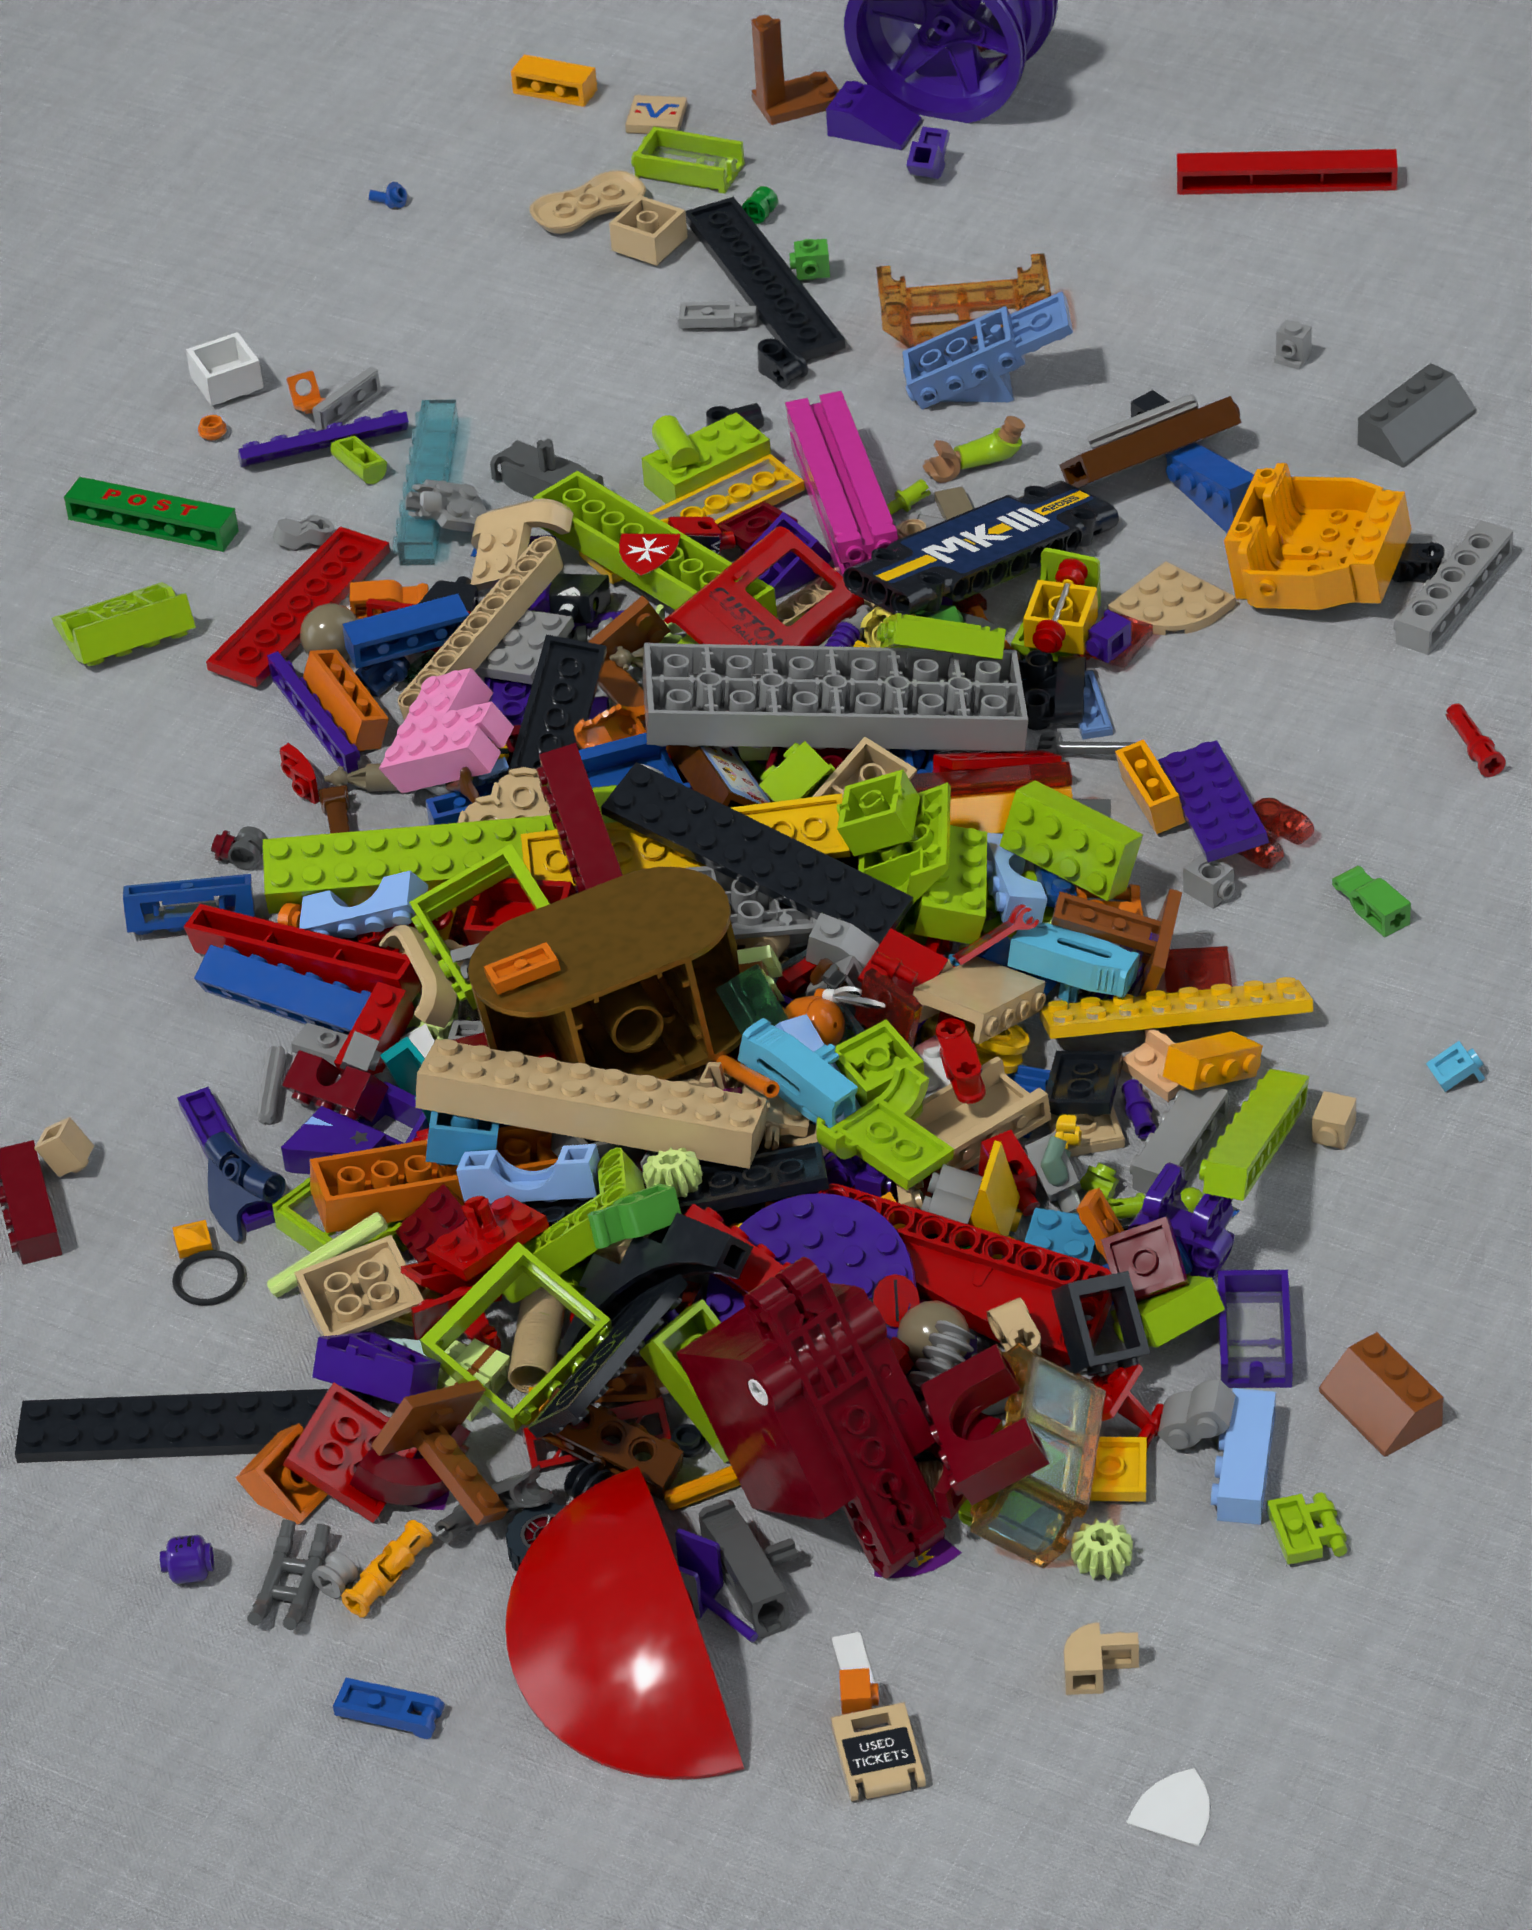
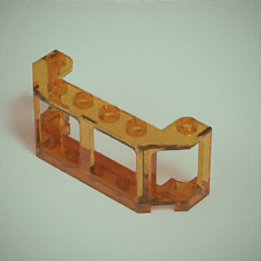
(954, 298)

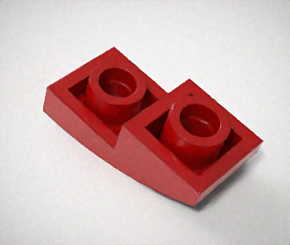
(298, 768)

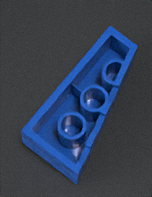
(1209, 481)

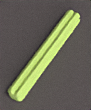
(341, 1244)

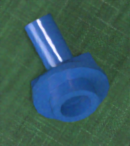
(394, 197)

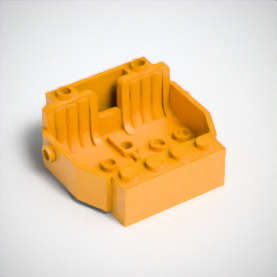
(1315, 540)

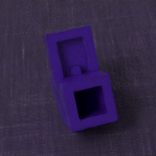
(928, 154)

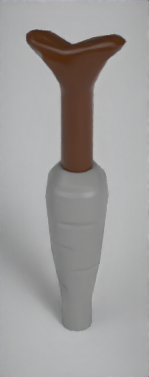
(462, 785)

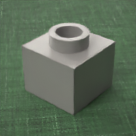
(361, 1053)

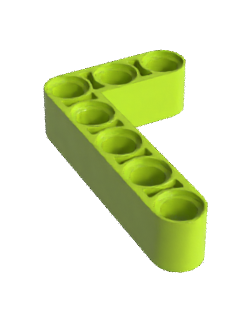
(572, 1237)

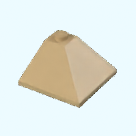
(358, 1289)

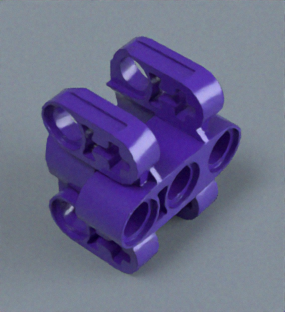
(1200, 1232)

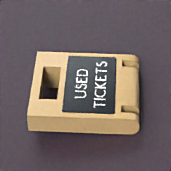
(878, 1755)

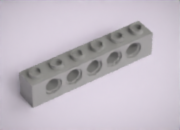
(1453, 587)

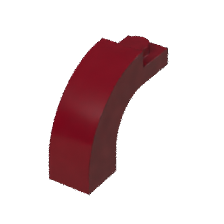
(402, 1479)

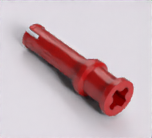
(1479, 747)

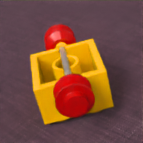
(1061, 611)

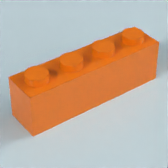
(346, 699)

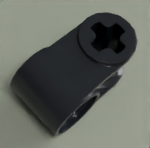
(780, 362)
(1417, 561)

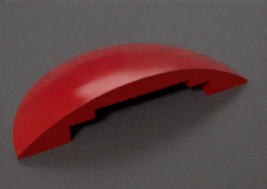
(613, 1643)

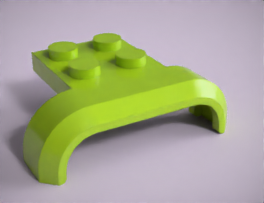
(887, 1136)

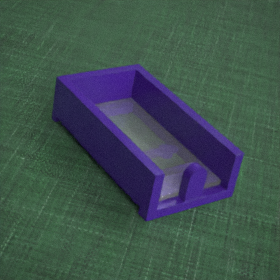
(1255, 1329)

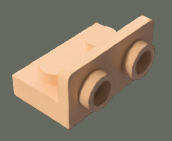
(1148, 1063)

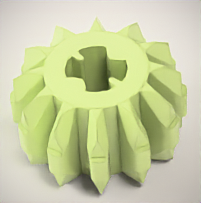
(675, 1169)
(1101, 1549)

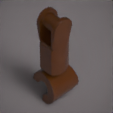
(335, 803)

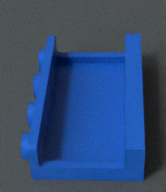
(611, 761)

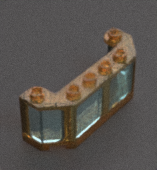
(1067, 1416)

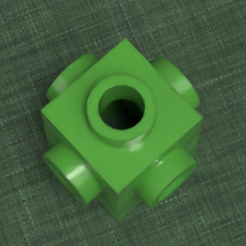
(810, 259)

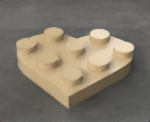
(512, 797)

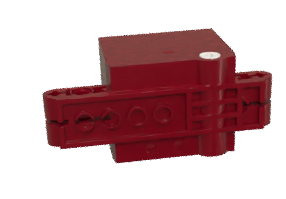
(819, 1412)

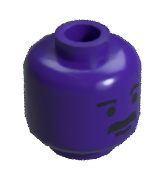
(187, 1559)

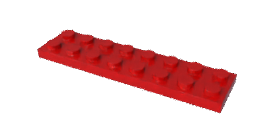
(277, 622)

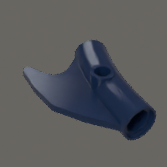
(237, 1183)

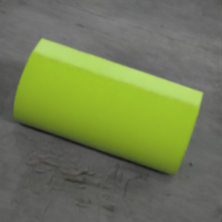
(674, 442)
(359, 459)

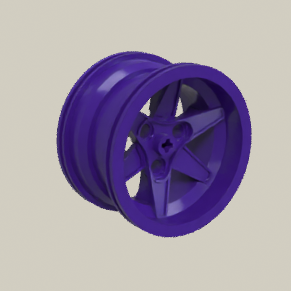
(941, 81)

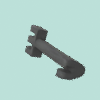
(1053, 743)

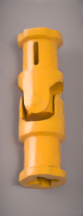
(387, 1568)

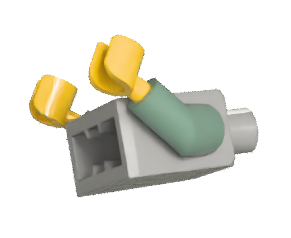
(1052, 1163)

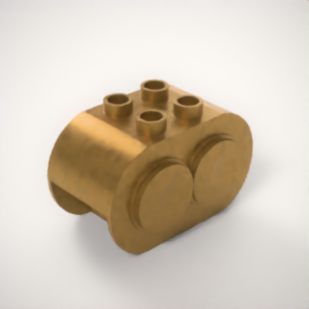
(632, 976)

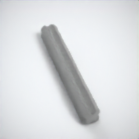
(1143, 421)

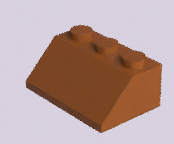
(1383, 1395)

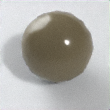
(324, 629)
(920, 1323)

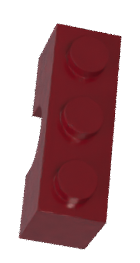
(354, 1094)

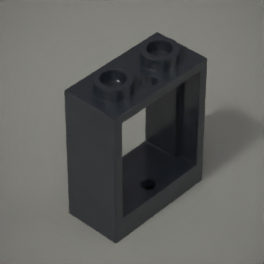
(1075, 1328)

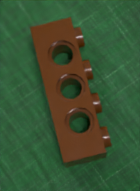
(634, 1438)

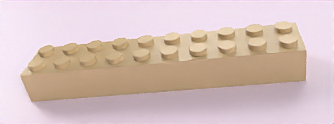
(591, 1102)

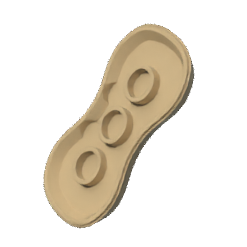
(601, 195)

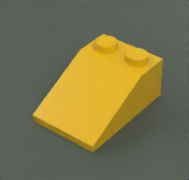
(996, 1198)

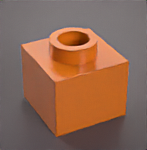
(857, 1691)

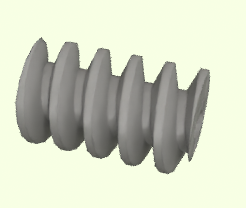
(943, 1353)

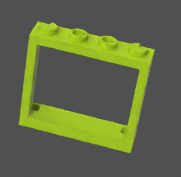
(459, 890)
(481, 1296)

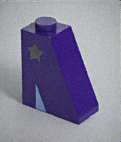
(327, 1135)

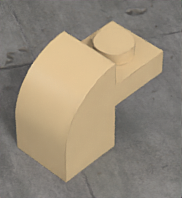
(1090, 1653)

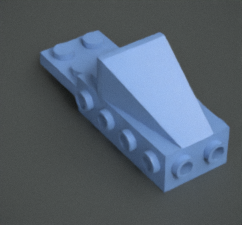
(978, 369)

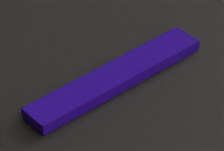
(206, 1120)

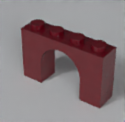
(953, 1403)

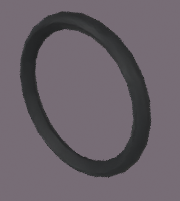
(209, 1253)

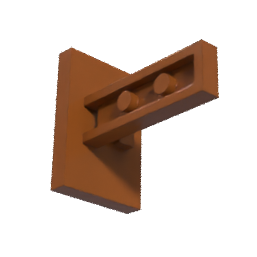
(1124, 929)
(427, 1424)

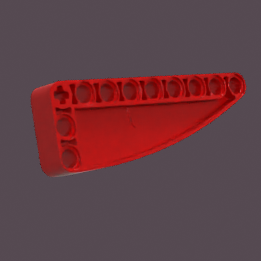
(979, 1283)

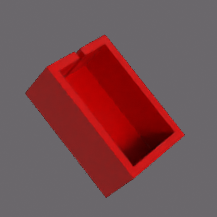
(505, 902)

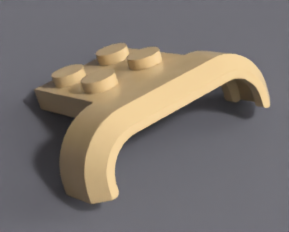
(505, 534)
(437, 995)

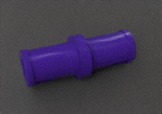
(1138, 1108)

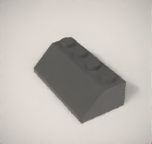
(1414, 416)

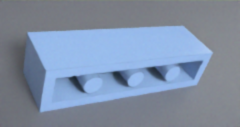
(1245, 1457)

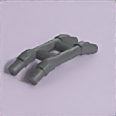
(282, 1562)

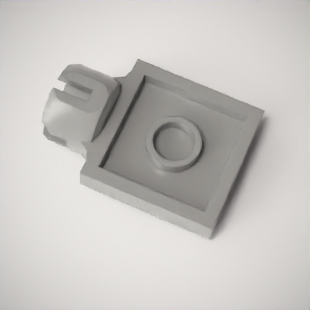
(448, 503)

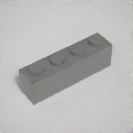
(1181, 1134)

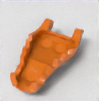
(610, 726)

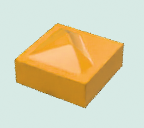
(192, 1238)

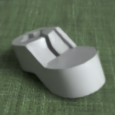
(295, 534)

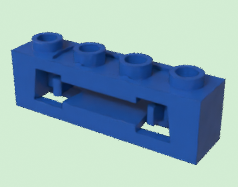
(143, 905)

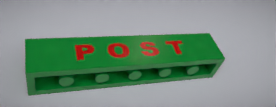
(151, 514)

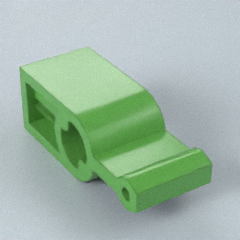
(1374, 900)
(634, 1215)

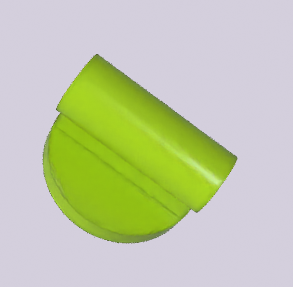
(1102, 1178)

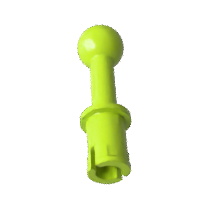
(909, 496)
(1129, 1207)

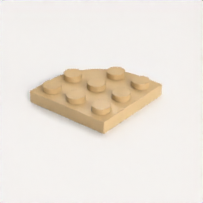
(1174, 601)

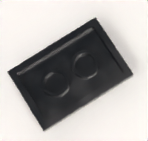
(1084, 1082)

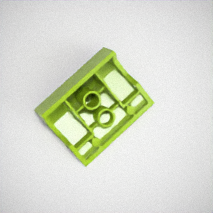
(125, 623)
(925, 858)

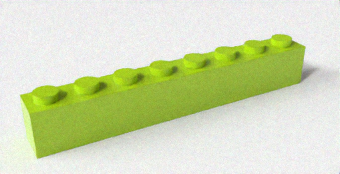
(1254, 1135)

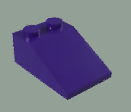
(870, 117)
(790, 570)

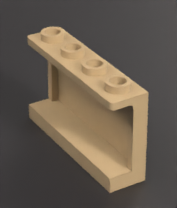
(983, 995)
(967, 1125)

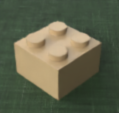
(648, 230)

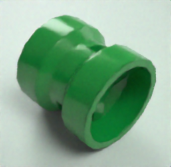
(760, 204)

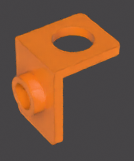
(309, 401)

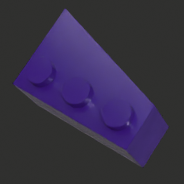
(374, 1366)

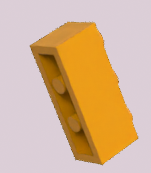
(554, 80)
(1150, 786)
(1212, 1060)

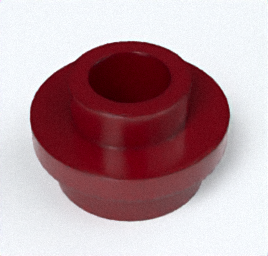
(222, 845)

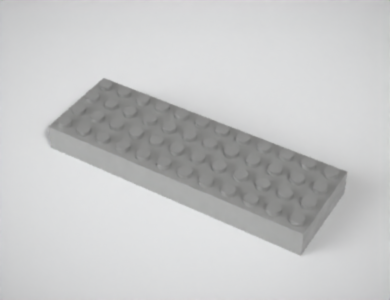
(832, 697)

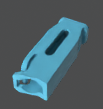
(1074, 961)
(802, 1075)

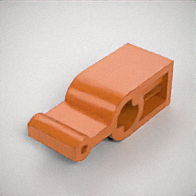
(383, 590)

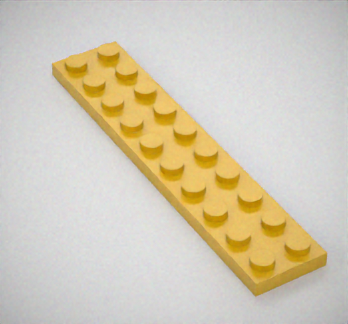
(804, 819)

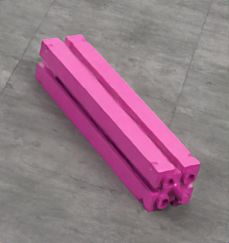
(839, 479)

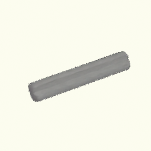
(271, 1084)

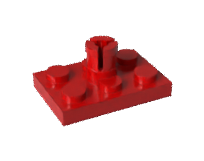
(486, 1235)

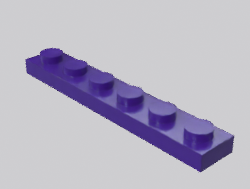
(312, 440)
(312, 713)

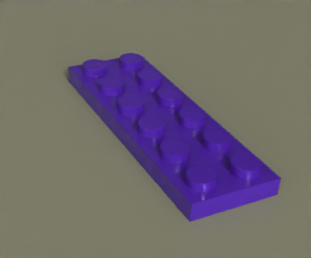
(1213, 801)

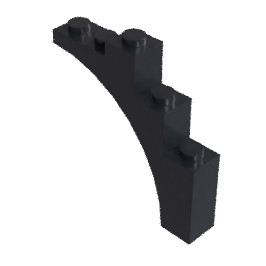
(686, 1250)

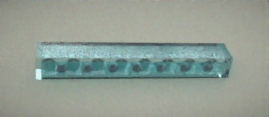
(429, 459)

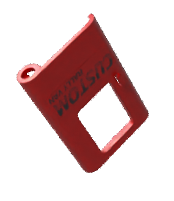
(730, 616)

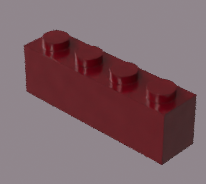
(27, 1203)

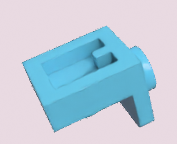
(1455, 1065)

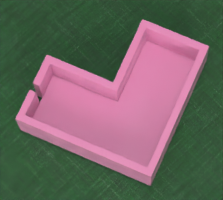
(446, 732)

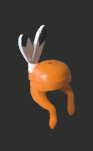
(825, 1014)

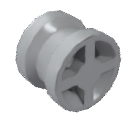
(335, 1574)

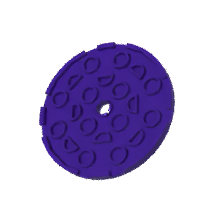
(832, 1230)

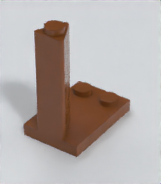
(773, 95)
(631, 630)

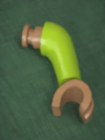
(989, 449)

